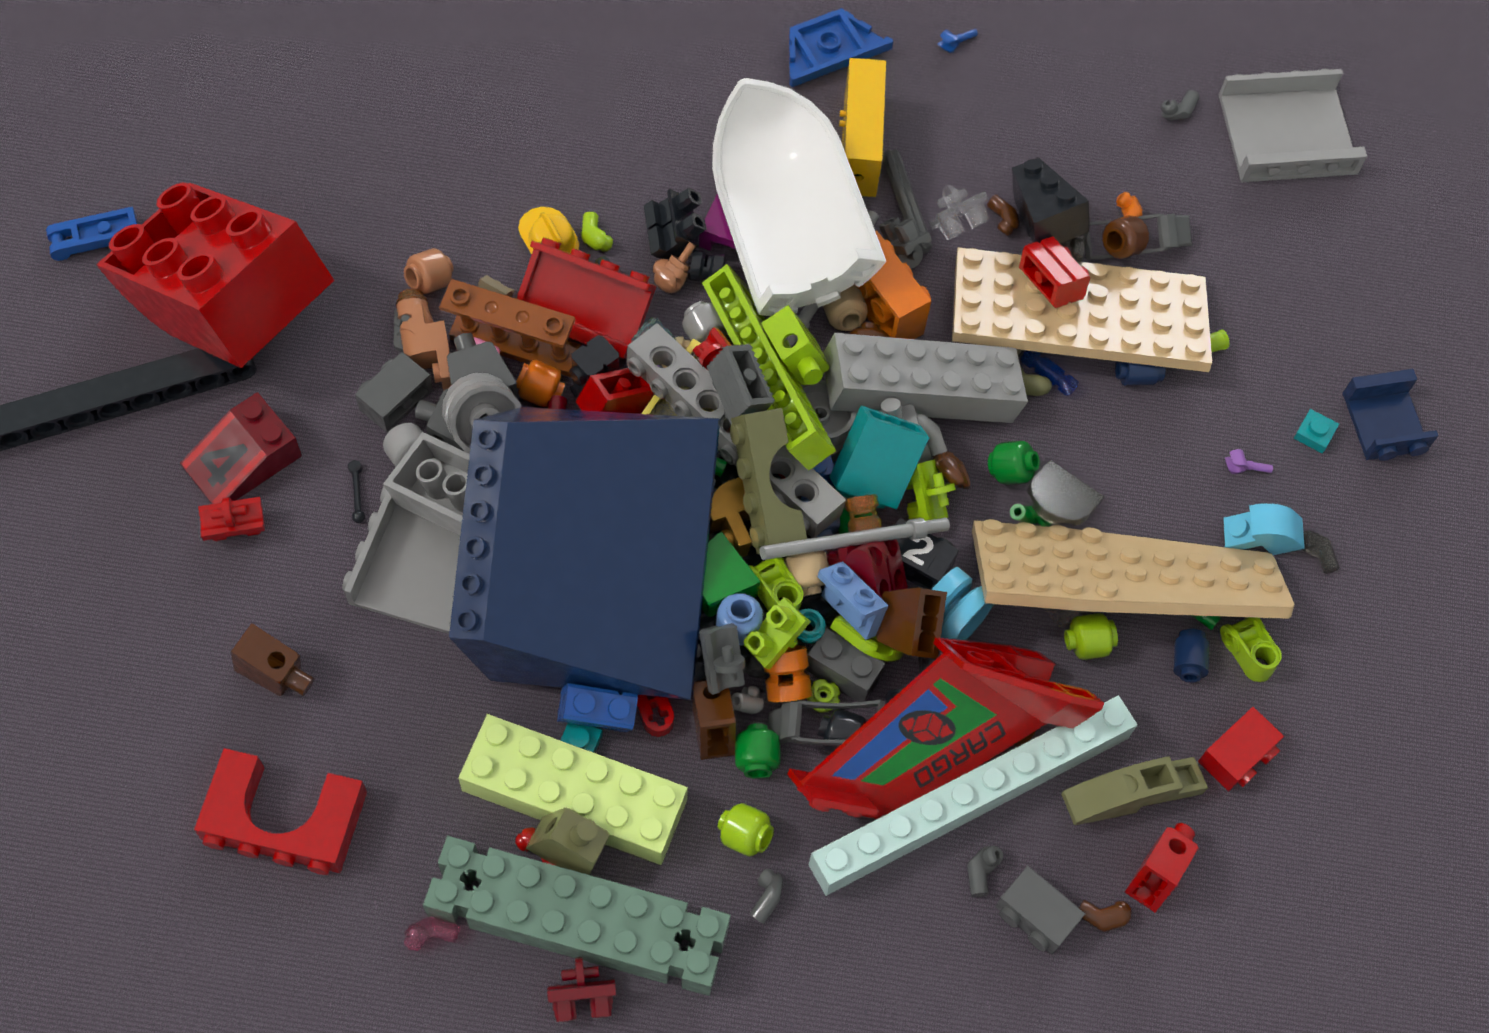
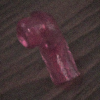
(428, 928)

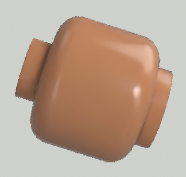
(428, 271)

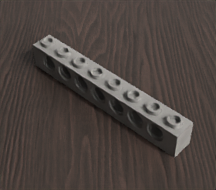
(683, 369)

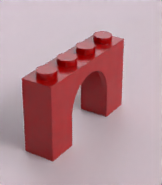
(317, 843)

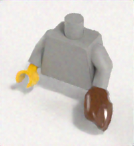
(946, 462)

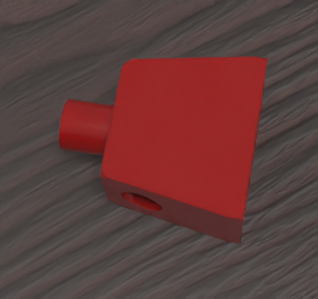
(1163, 866)

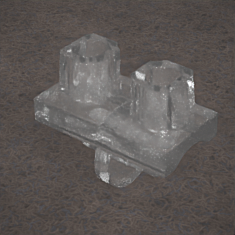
(948, 219)

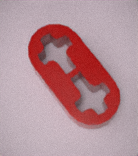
(645, 712)

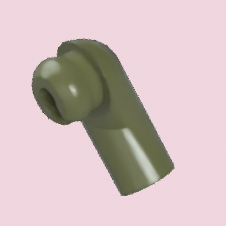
(1036, 384)

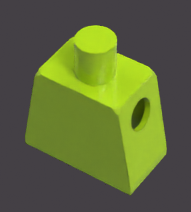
(806, 357)

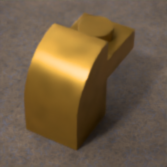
(729, 514)

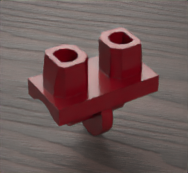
(564, 995)

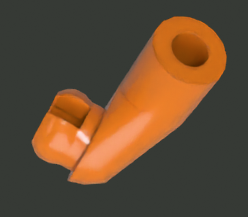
(1129, 204)

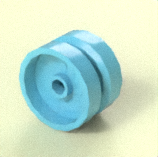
(962, 609)

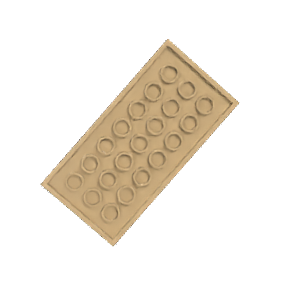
(1122, 318)

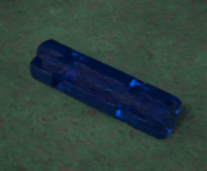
(1049, 369)

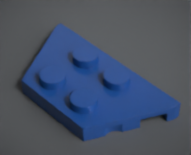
(829, 43)

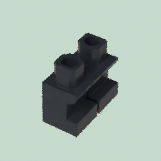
(673, 223)

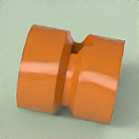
(793, 662)

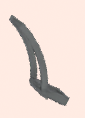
(1172, 231)
(787, 720)

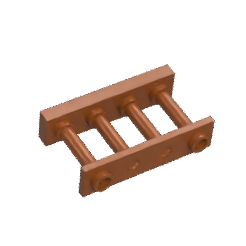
(514, 326)

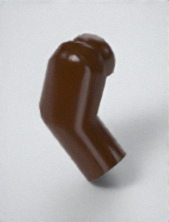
(1006, 212)

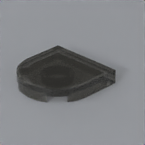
(1062, 496)

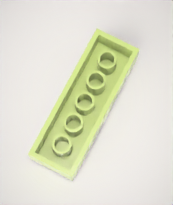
(546, 775)

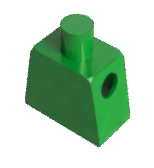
(725, 575)

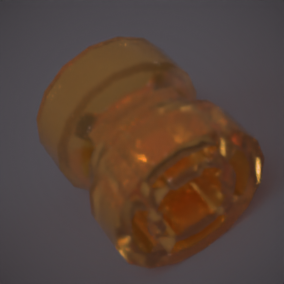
(861, 506)

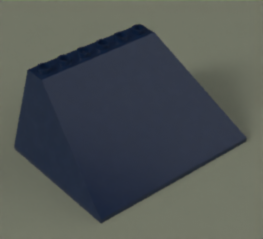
(585, 549)

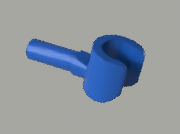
(951, 41)

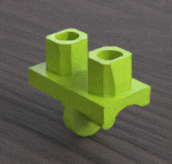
(929, 492)
(776, 633)

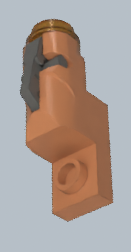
(420, 336)

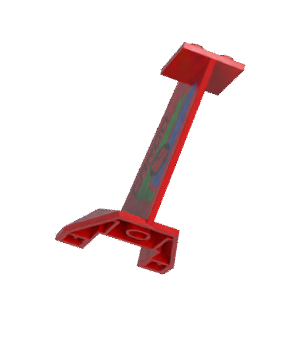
(943, 726)

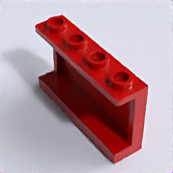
(593, 293)

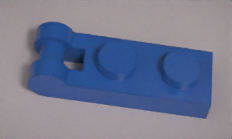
(87, 232)

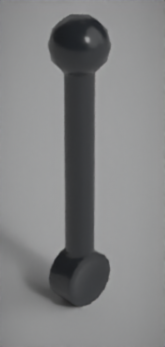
(355, 468)

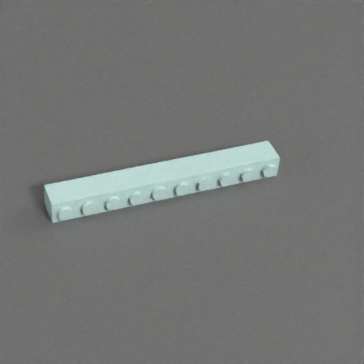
(968, 797)

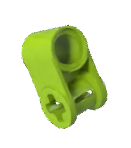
(777, 582)
(1251, 641)

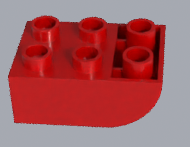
(216, 271)

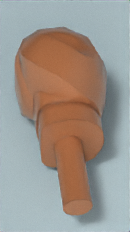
(672, 273)

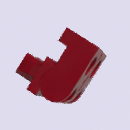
(875, 563)

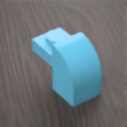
(1266, 525)

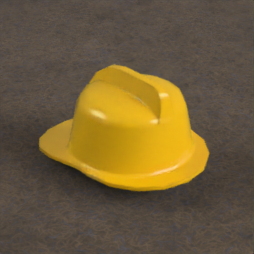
(549, 224)

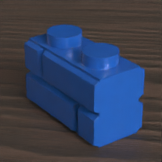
(597, 707)

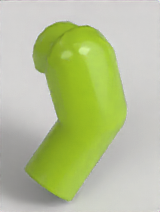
(593, 235)

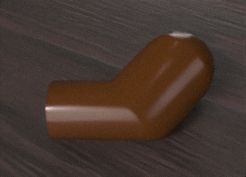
(1108, 917)

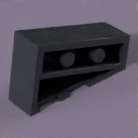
(1048, 203)

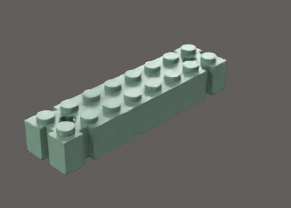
(577, 915)

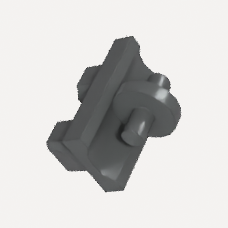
(905, 239)
(722, 657)

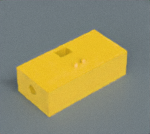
(864, 121)

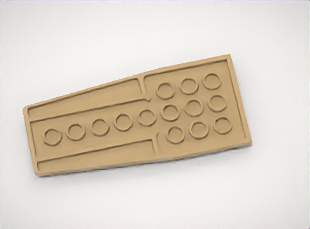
(1124, 573)

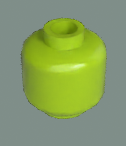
(1091, 636)
(745, 829)

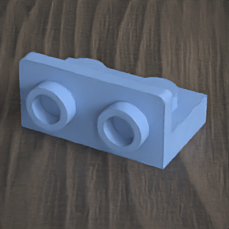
(853, 599)

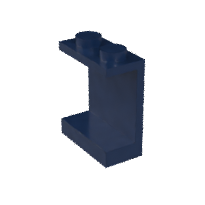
(1386, 415)

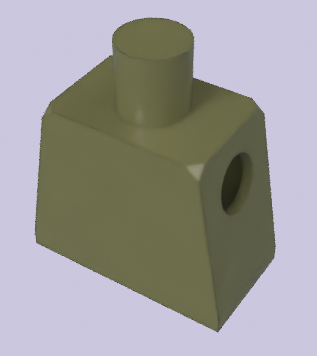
(570, 843)

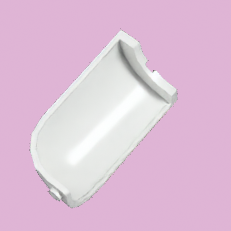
(790, 199)

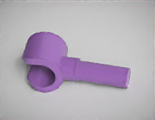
(1238, 464)

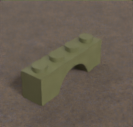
(757, 441)

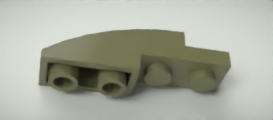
(1133, 787)

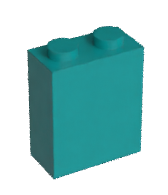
(878, 457)

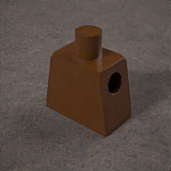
(913, 621)
(258, 656)
(713, 722)

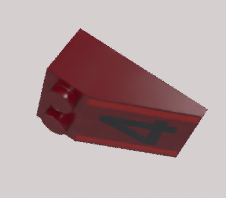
(241, 451)

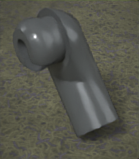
(1182, 110)
(980, 866)

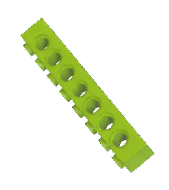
(738, 313)

